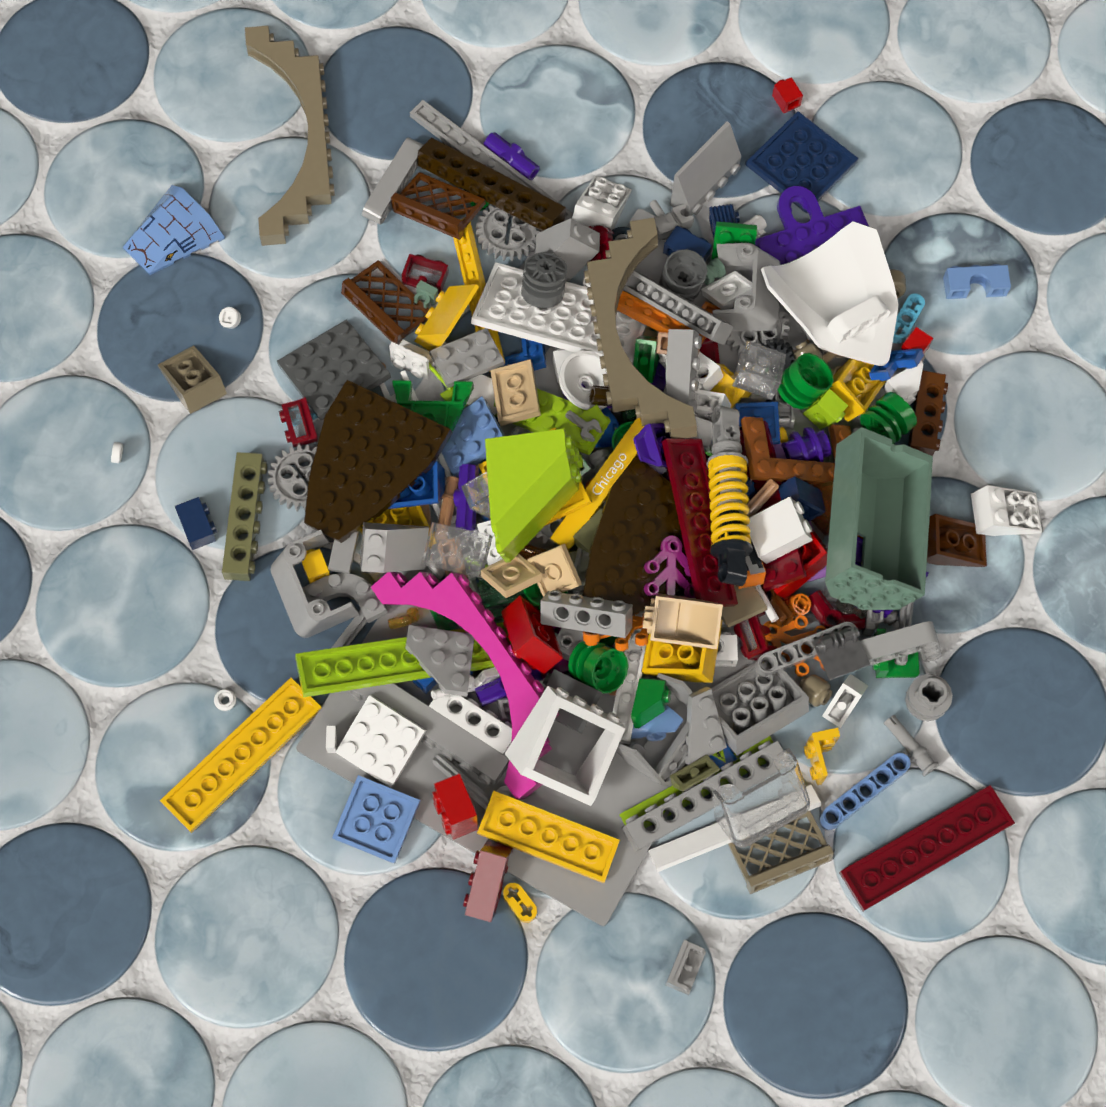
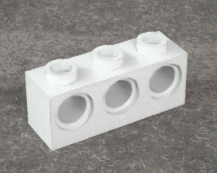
(707, 367)
(707, 401)

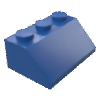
(426, 490)

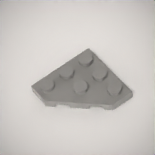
(443, 656)

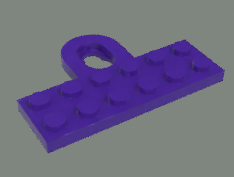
(803, 238)

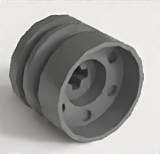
(684, 273)
(544, 280)

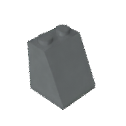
(574, 688)

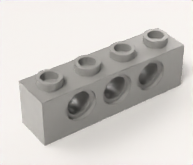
(617, 624)

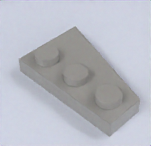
(705, 728)

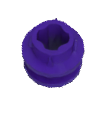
(809, 447)

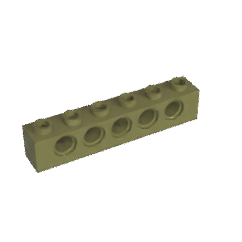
(244, 465)

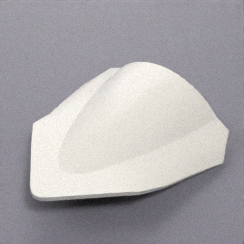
(842, 295)

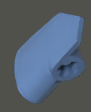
(658, 727)

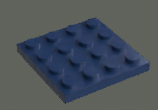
(802, 157)

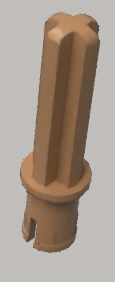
(762, 497)
(448, 503)

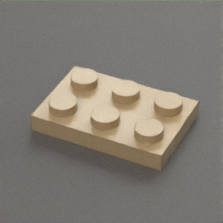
(515, 392)

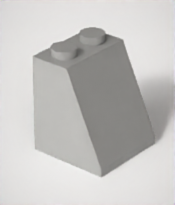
(571, 242)

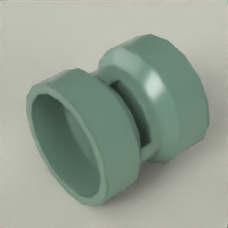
(715, 270)

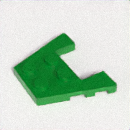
(442, 412)

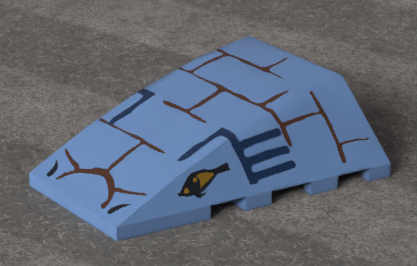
(172, 232)

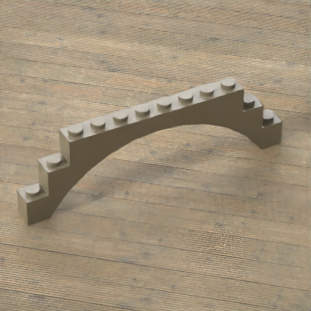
(313, 180)
(625, 383)

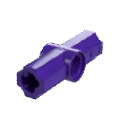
(512, 155)
(465, 516)
(495, 690)

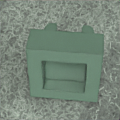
(427, 293)

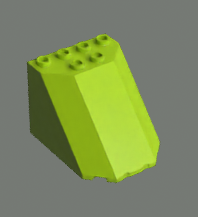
(529, 484)

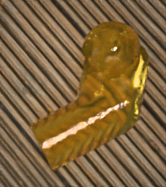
(402, 621)

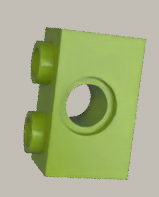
(826, 410)

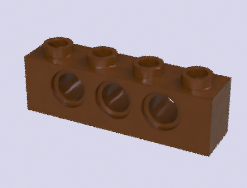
(936, 385)

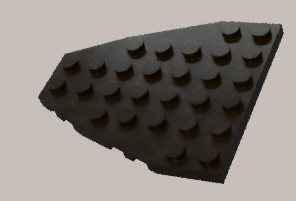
(367, 459)
(629, 534)

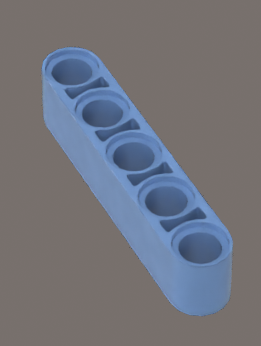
(870, 782)

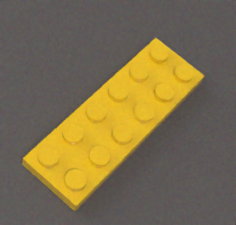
(548, 836)

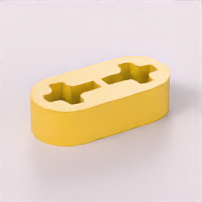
(515, 906)

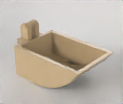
(683, 621)

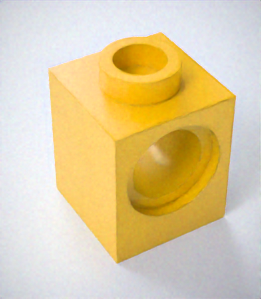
(315, 565)

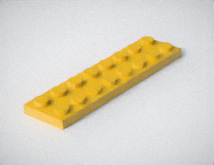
(240, 755)

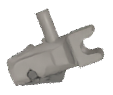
(667, 222)

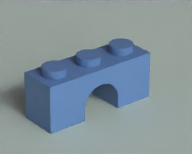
(993, 278)

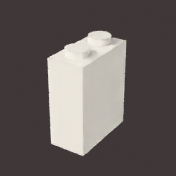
(779, 530)

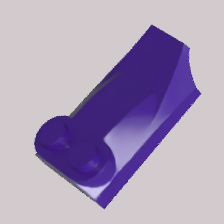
(649, 444)

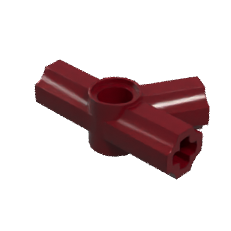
(823, 609)

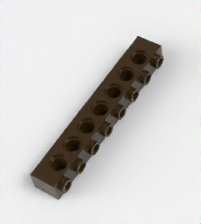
(490, 185)

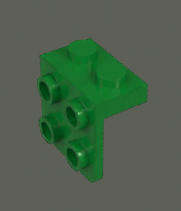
(891, 670)

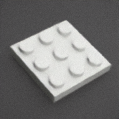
(381, 741)

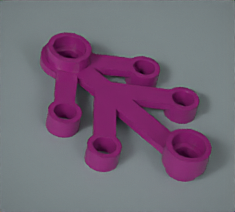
(670, 573)

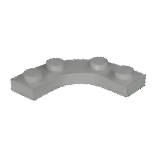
(347, 586)

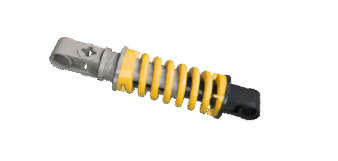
(728, 498)

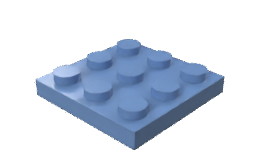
(469, 436)
(376, 819)

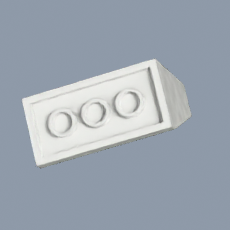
(531, 738)

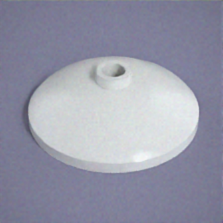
(578, 369)

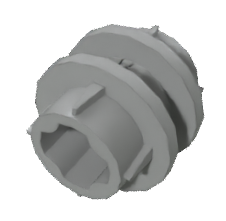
(937, 689)

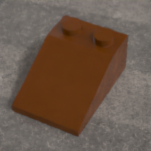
(955, 543)

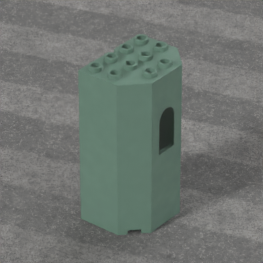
(885, 499)

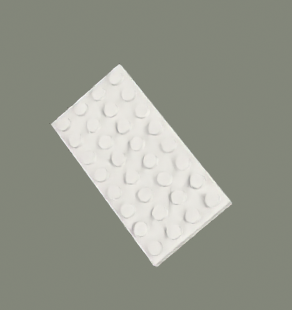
(561, 326)

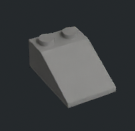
(392, 547)

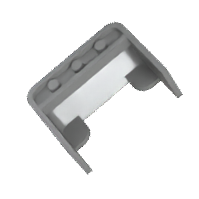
(761, 308)
(305, 617)
(666, 756)

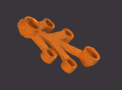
(787, 639)
(621, 644)

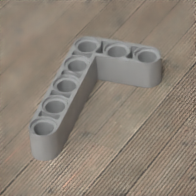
(903, 642)

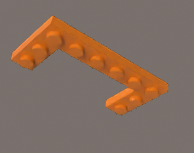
(652, 316)

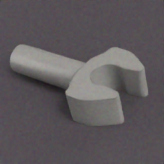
(585, 426)

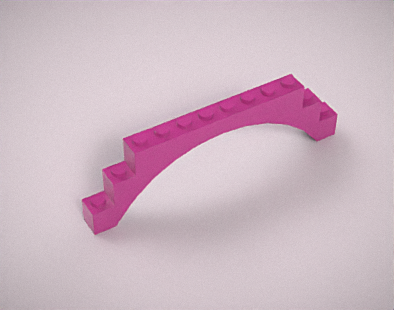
(462, 605)

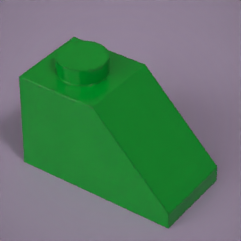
(645, 356)
(649, 701)

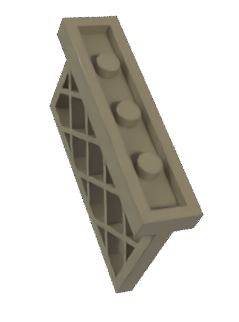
(793, 865)

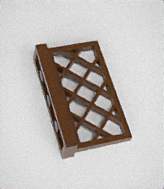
(429, 214)
(372, 310)

